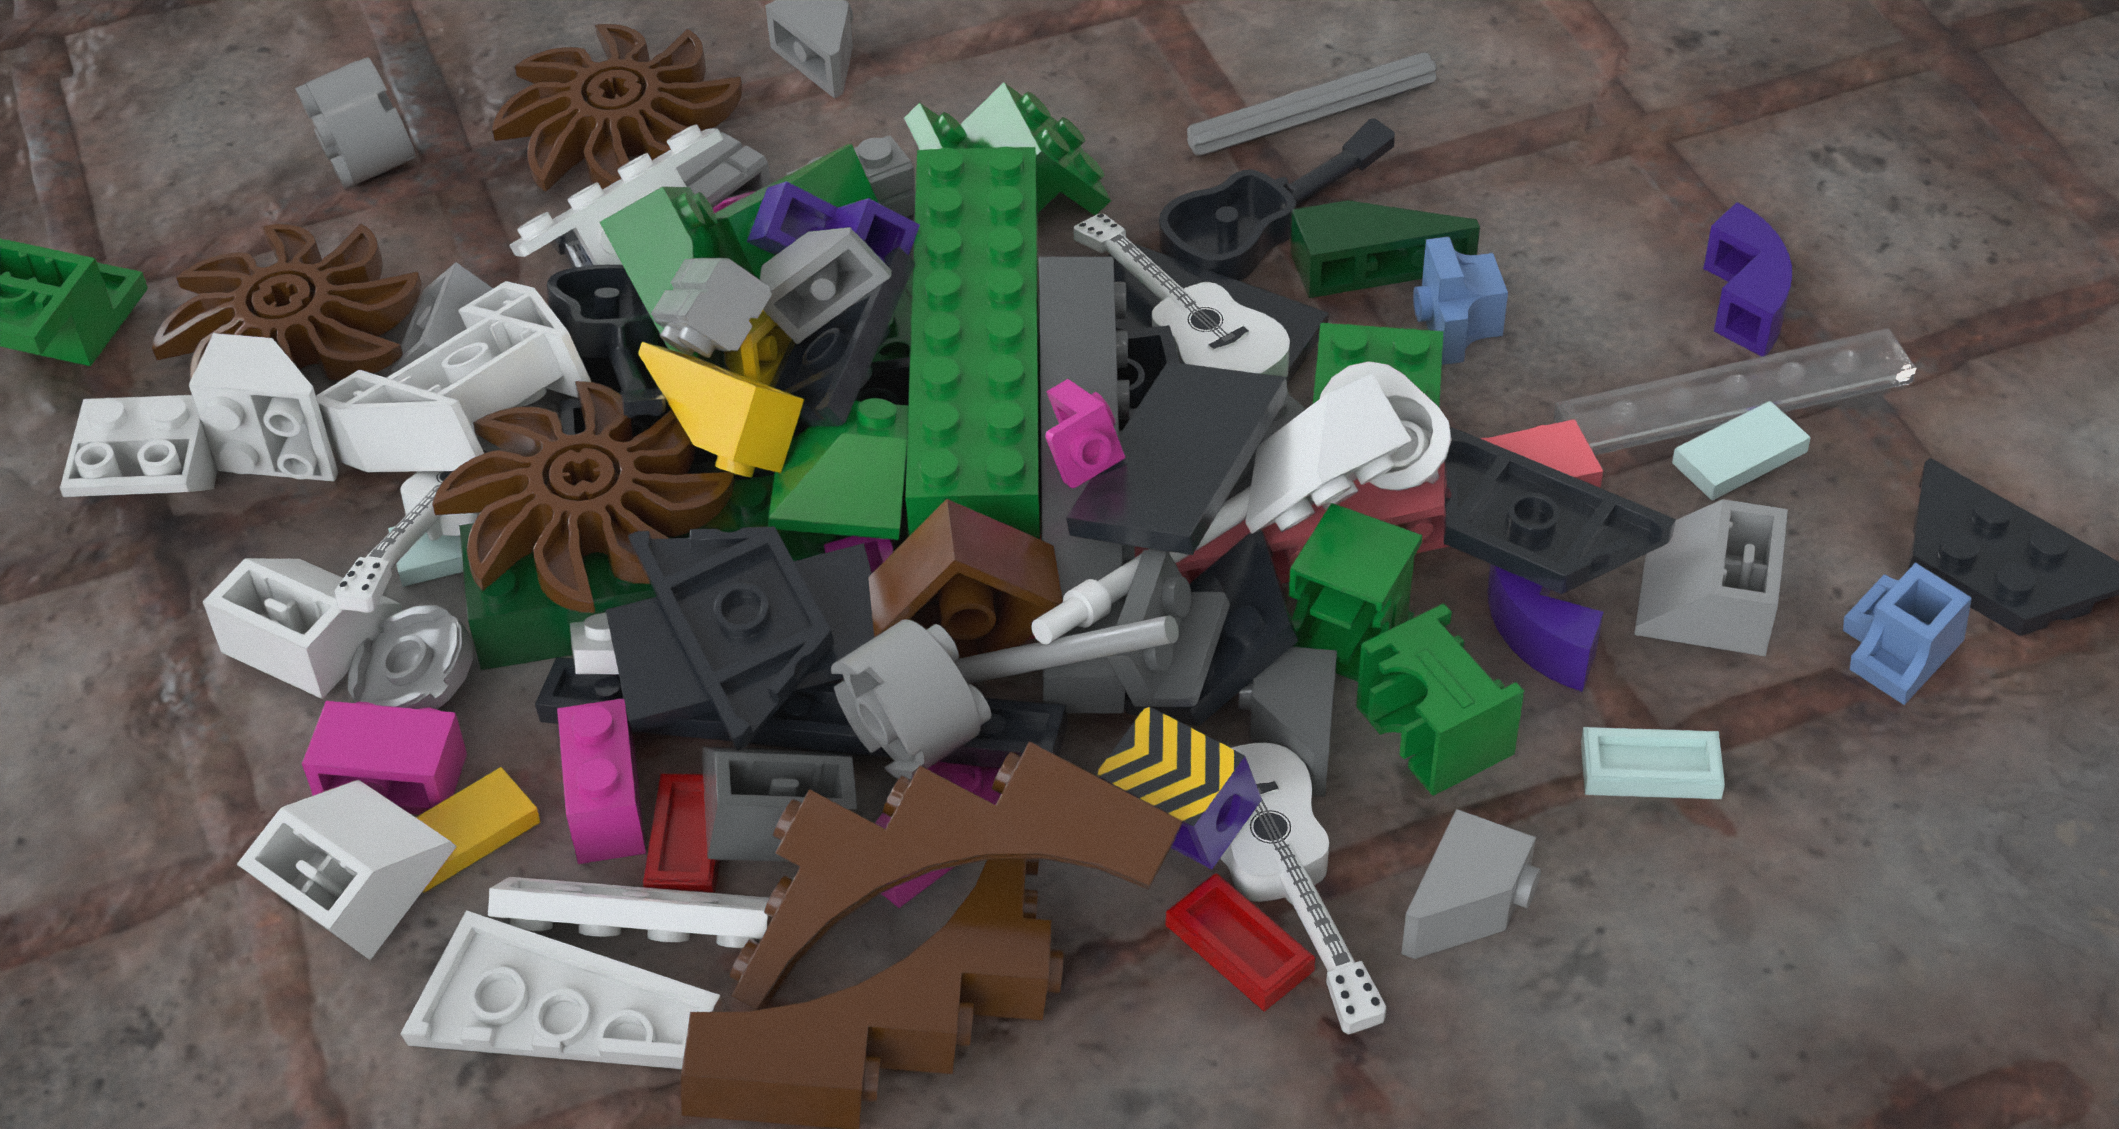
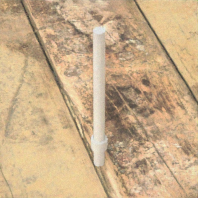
(1094, 598)

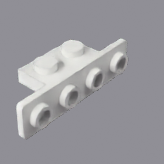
(593, 204)

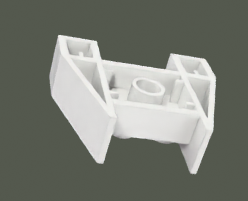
(428, 408)

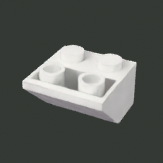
(260, 411)
(138, 448)
(1322, 453)
(288, 622)
(348, 861)

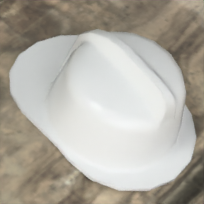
(1421, 418)

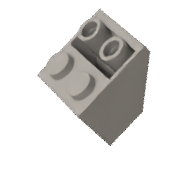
(1716, 579)

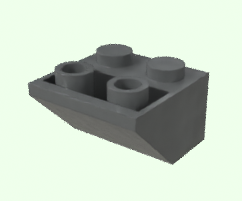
(753, 787)

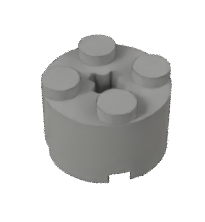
(356, 122)
(909, 696)

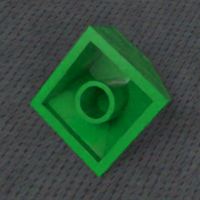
(845, 475)

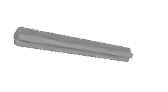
(1311, 104)

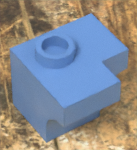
(1460, 297)
(1906, 630)

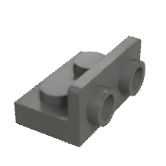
(1175, 671)

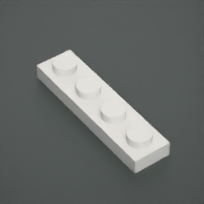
(607, 908)

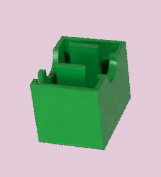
(1351, 584)
(1438, 699)

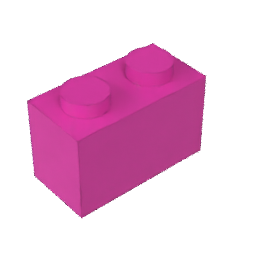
(396, 751)
(601, 781)

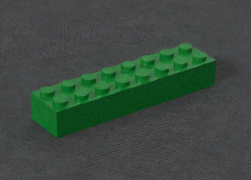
(975, 337)

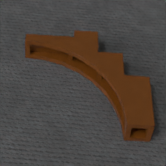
(846, 861)
(825, 1055)

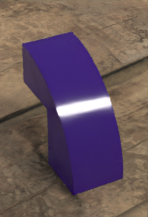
(792, 212)
(1758, 276)
(1542, 630)

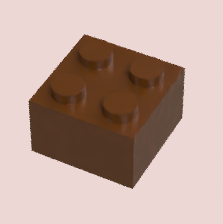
(969, 578)

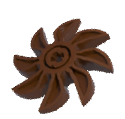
(611, 105)
(309, 305)
(577, 493)

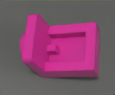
(1085, 436)

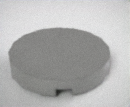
(413, 661)

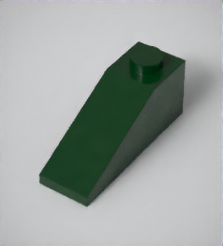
(1368, 244)

